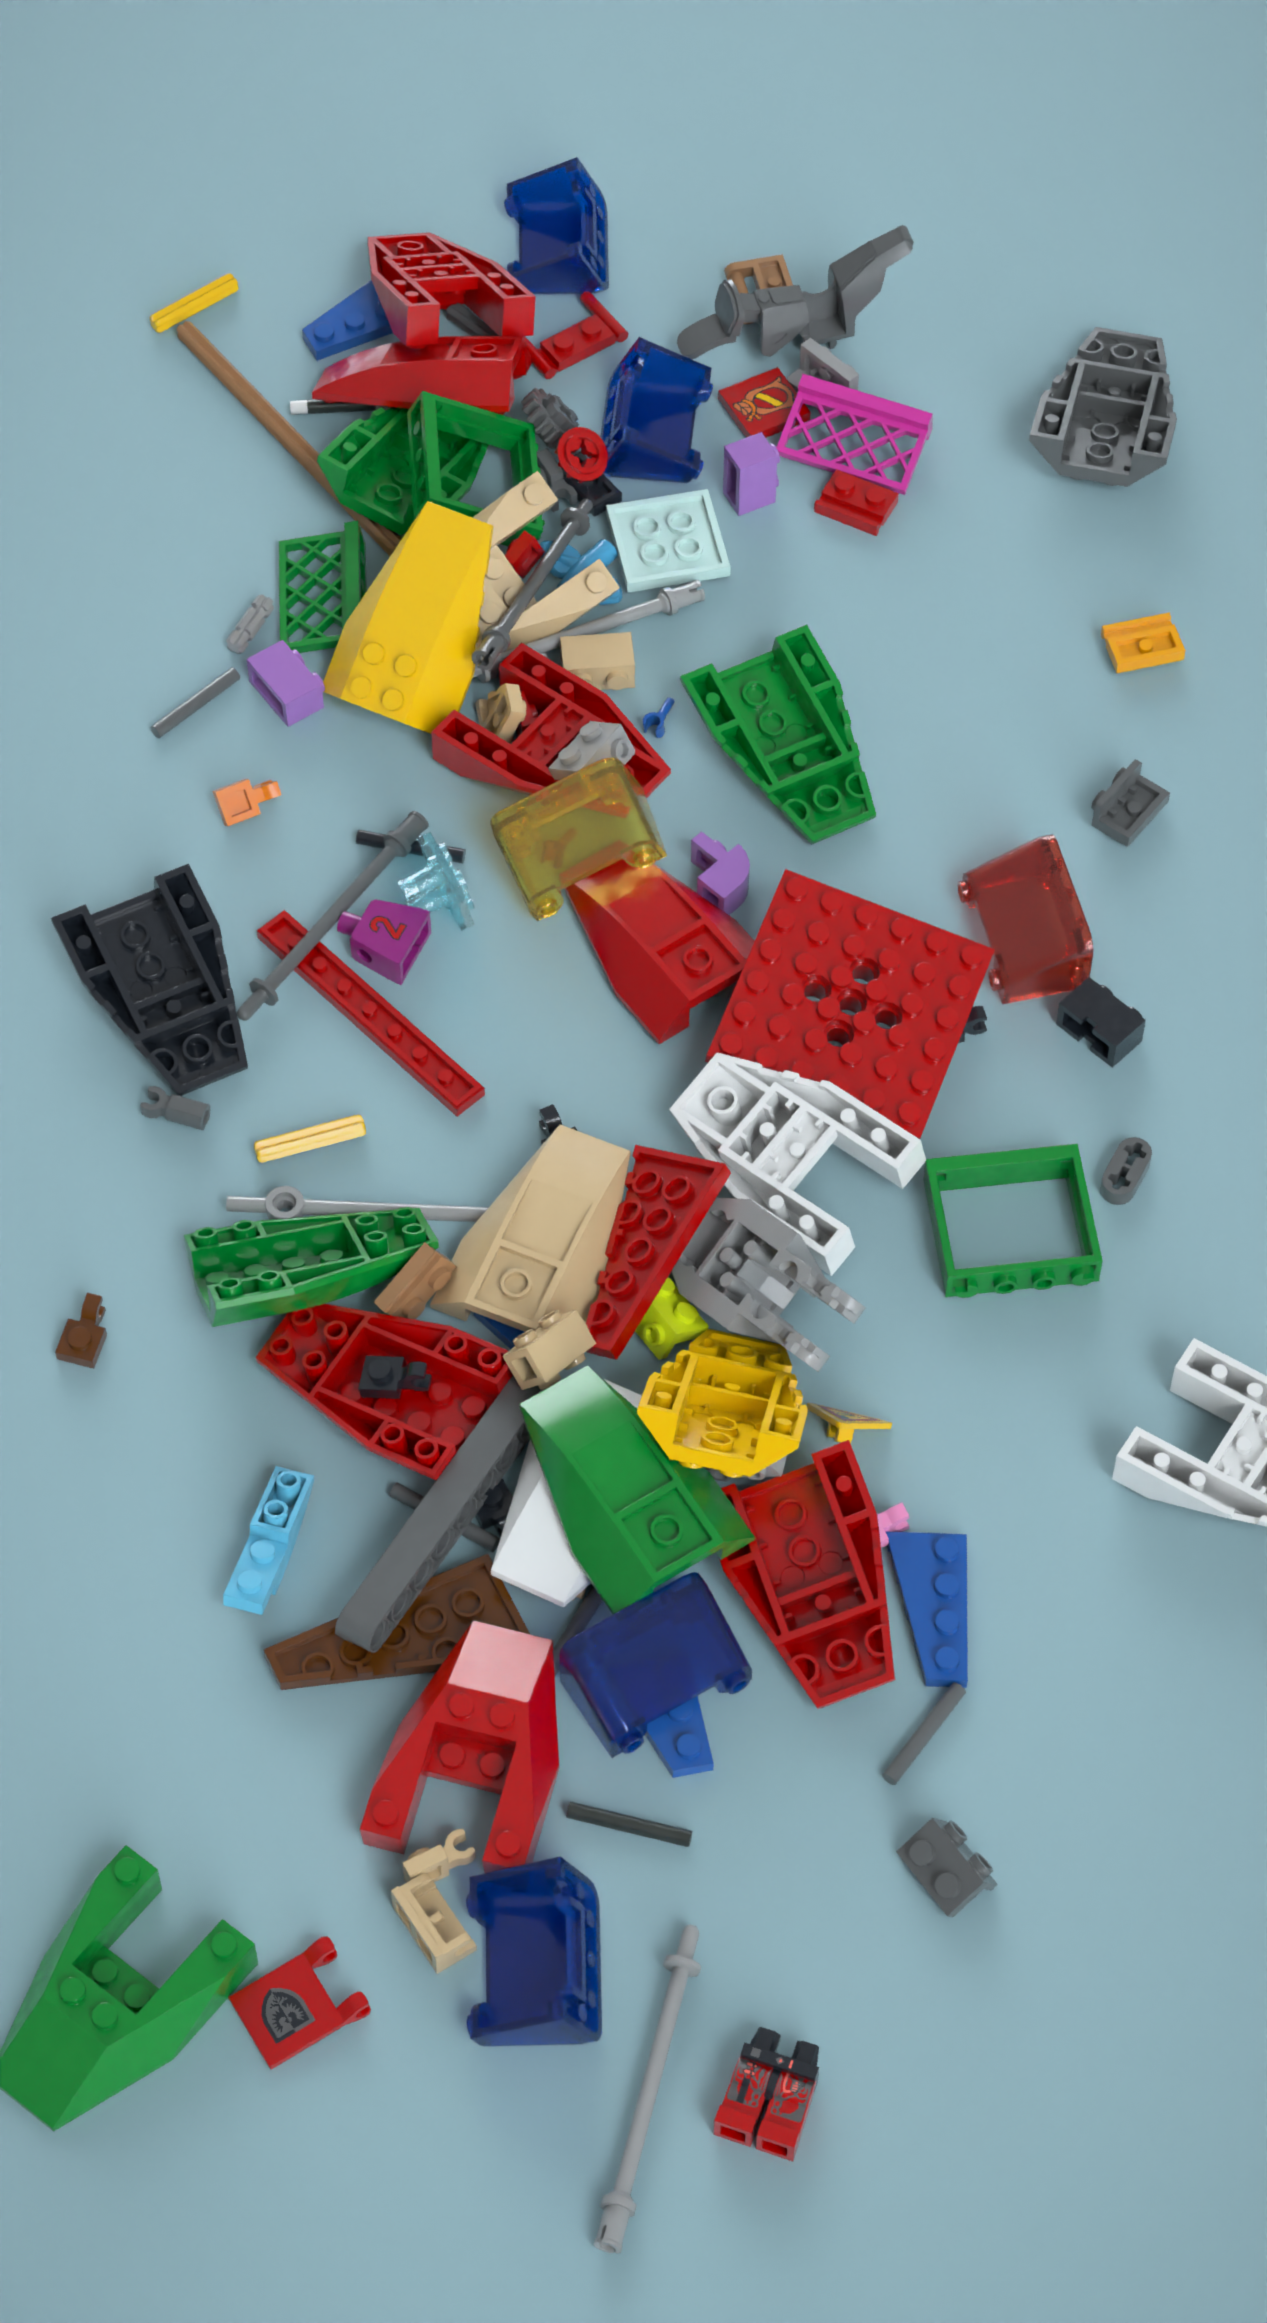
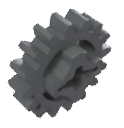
(549, 416)

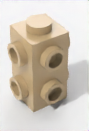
(549, 1349)

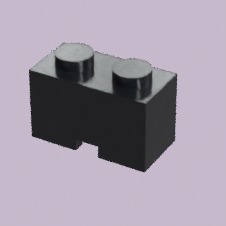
(1102, 1020)

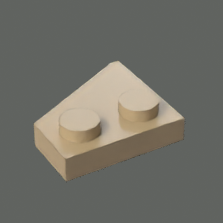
(502, 711)

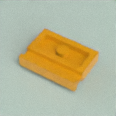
(1143, 643)

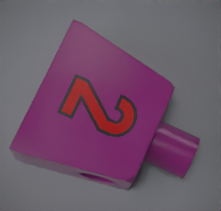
(387, 937)

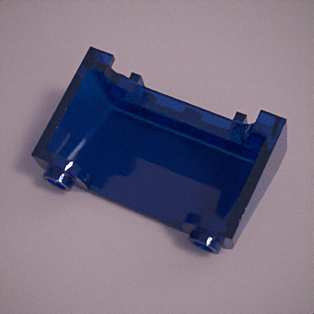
(560, 231)
(653, 414)
(651, 1661)
(538, 1956)

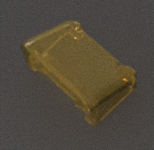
(575, 832)

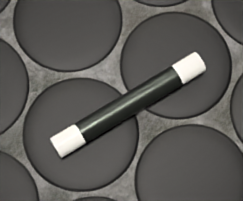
(320, 406)

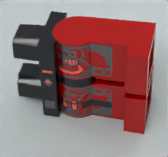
(772, 2080)

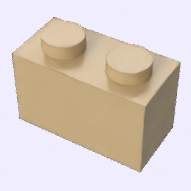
(600, 659)

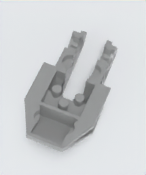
(748, 1269)

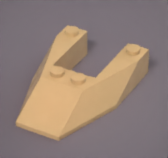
(503, 584)

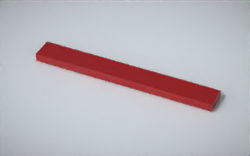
(375, 1016)

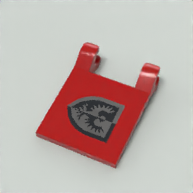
(291, 2007)

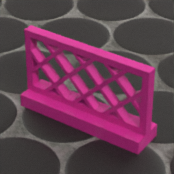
(861, 407)

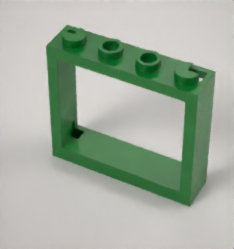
(440, 413)
(1004, 1169)

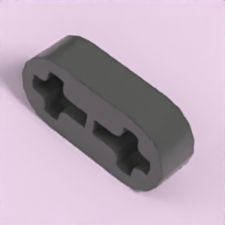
(1118, 1167)

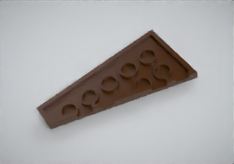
(417, 1642)

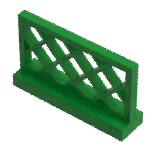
(351, 582)

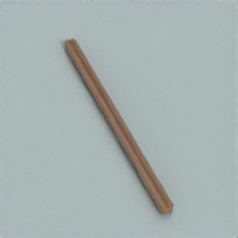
(275, 424)

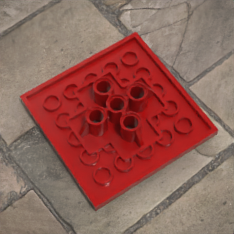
(816, 946)

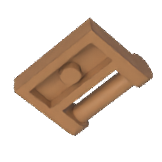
(766, 273)

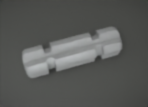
(250, 624)

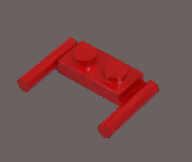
(577, 340)

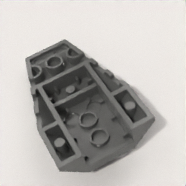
(1108, 410)

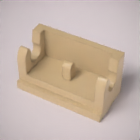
(431, 1922)

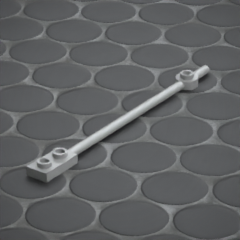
(292, 1198)

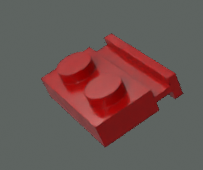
(856, 502)

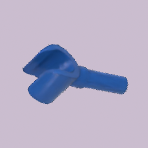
(658, 718)

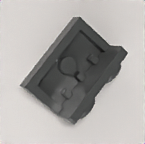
(1128, 804)
(946, 1865)

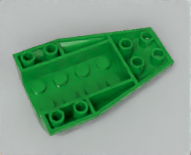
(299, 1261)
(619, 1496)

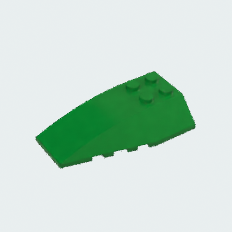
(373, 469)
(788, 733)

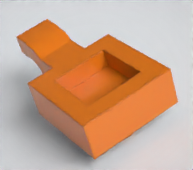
(241, 801)

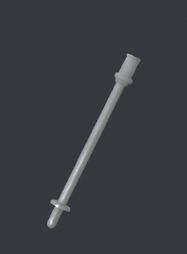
(667, 601)
(619, 2204)

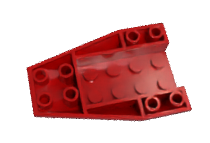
(458, 368)
(658, 943)
(322, 1359)

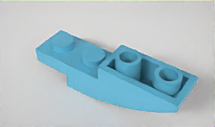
(270, 1541)

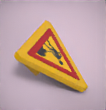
(843, 1423)

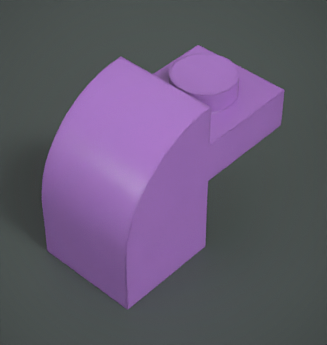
(724, 873)

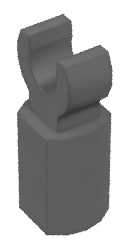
(176, 1109)

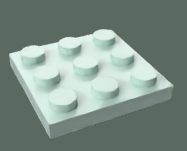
(668, 540)

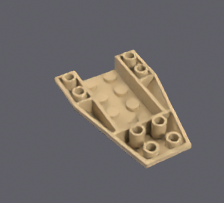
(541, 1236)

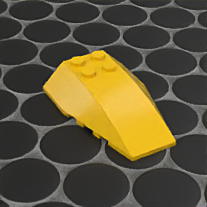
(417, 624)
(725, 1405)

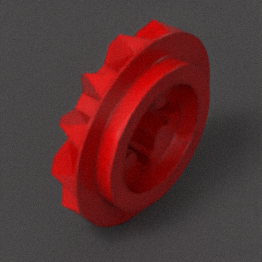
(590, 445)

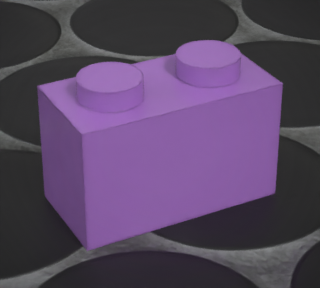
(750, 473)
(286, 682)

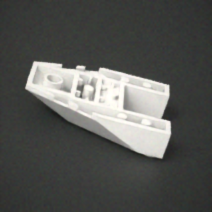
(773, 1133)
(1236, 1475)

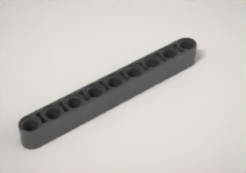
(437, 1522)

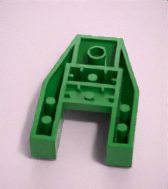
(96, 2020)

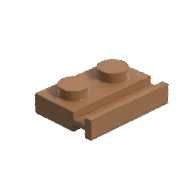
(416, 1283)

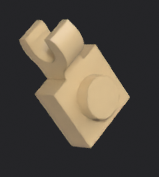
(438, 1860)

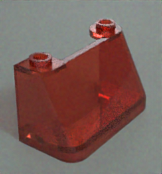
(1030, 921)

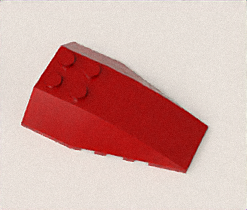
(817, 1575)

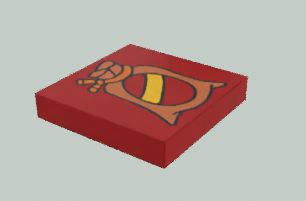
(761, 403)

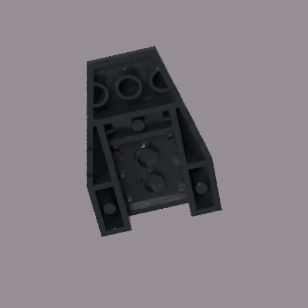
(162, 978)

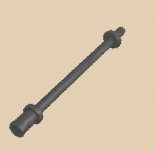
(497, 638)
(396, 844)

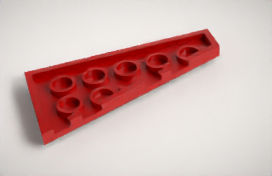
(649, 1233)

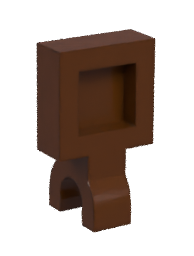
(84, 1339)

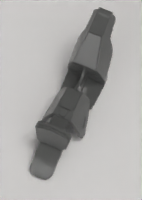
(790, 312)

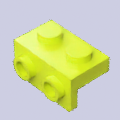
(669, 1321)

